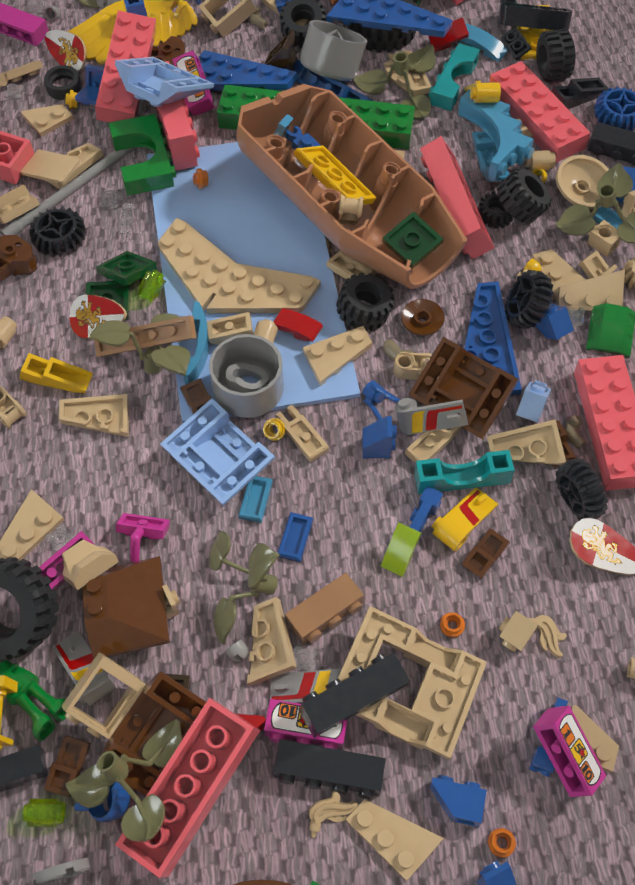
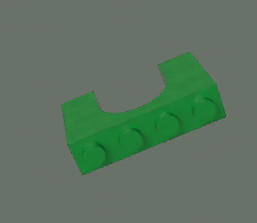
(146, 133)

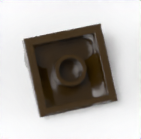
(283, 53)

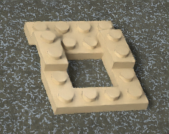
(442, 696)

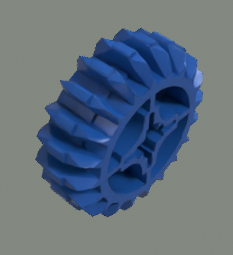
(616, 108)

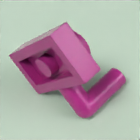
(139, 526)

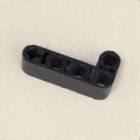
(533, 16)

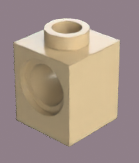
(604, 238)

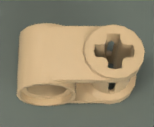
(350, 210)
(414, 365)
(9, 409)

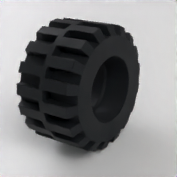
(296, 10)
(555, 55)
(524, 195)
(368, 289)

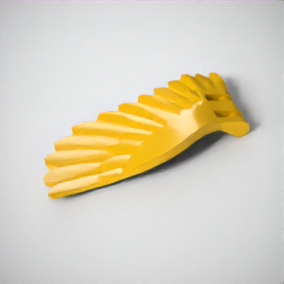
(98, 29)

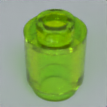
(151, 285)
(44, 812)

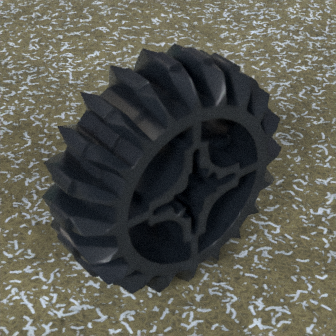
(45, 231)
(529, 299)
(581, 489)

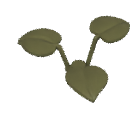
(420, 61)
(614, 184)
(171, 358)
(259, 581)
(92, 786)

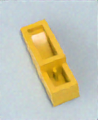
(55, 374)

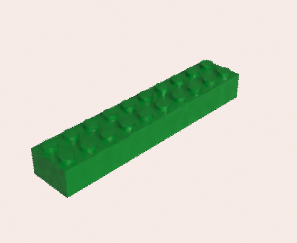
(388, 120)

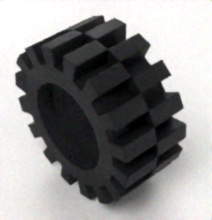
(491, 217)

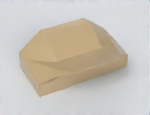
(229, 326)
(86, 562)

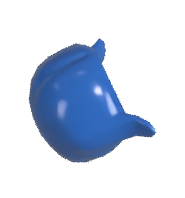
(117, 800)

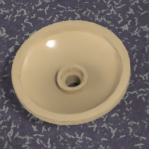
(579, 178)

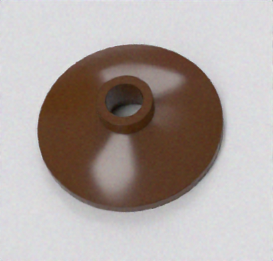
(426, 310)

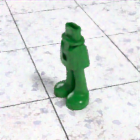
(28, 686)

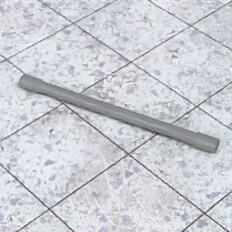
(18, 226)

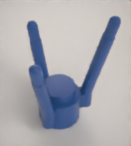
(376, 393)

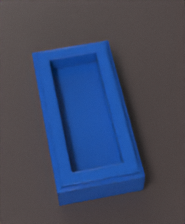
(295, 537)

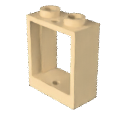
(230, 20)
(95, 727)

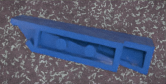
(339, 89)

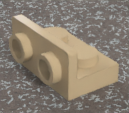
(16, 203)

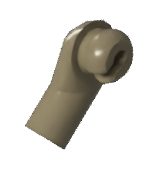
(393, 349)

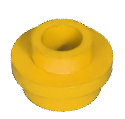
(70, 100)
(268, 429)

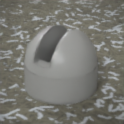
(50, 11)
(237, 651)

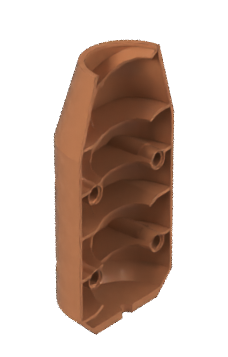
(370, 159)

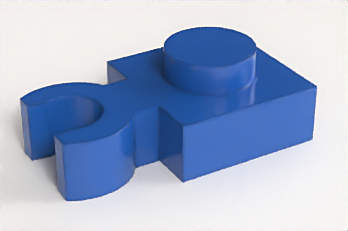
(299, 140)

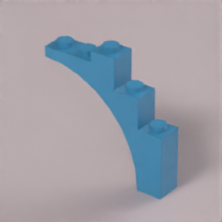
(503, 130)

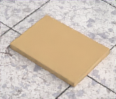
(50, 166)

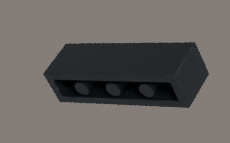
(613, 142)
(353, 695)
(329, 768)

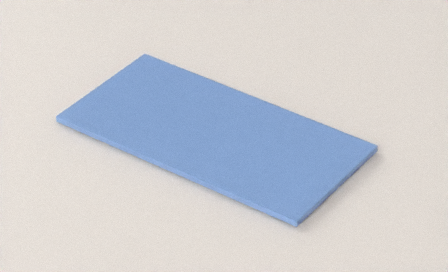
(261, 229)

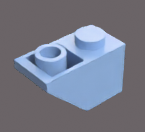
(533, 401)

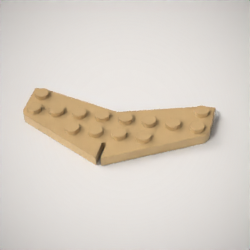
(231, 285)

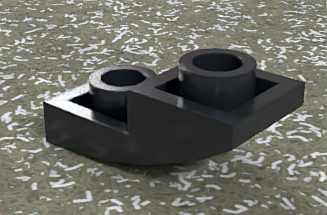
(516, 43)

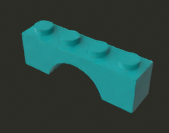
(461, 62)
(488, 470)

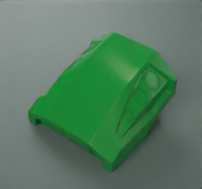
(611, 329)

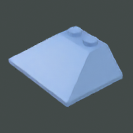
(158, 81)
(217, 452)

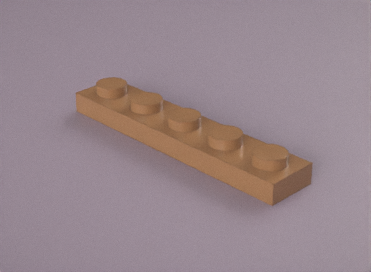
(153, 335)

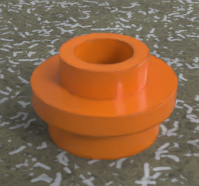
(200, 178)
(452, 617)
(509, 838)

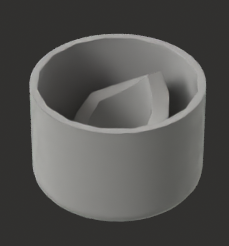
(332, 50)
(244, 357)

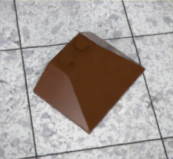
(460, 375)
(126, 609)
(156, 706)

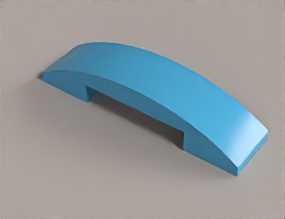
(483, 40)
(485, 153)
(199, 360)

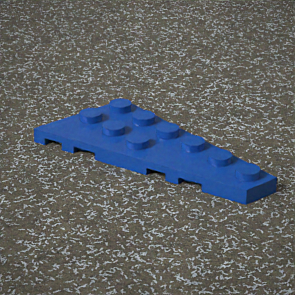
(389, 15)
(239, 72)
(489, 331)

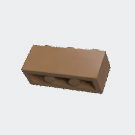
(325, 609)

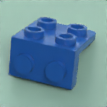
(89, 93)

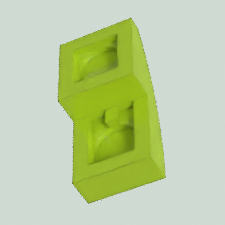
(400, 549)

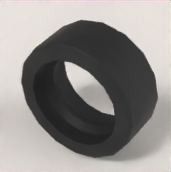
(60, 72)

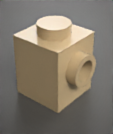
(517, 631)

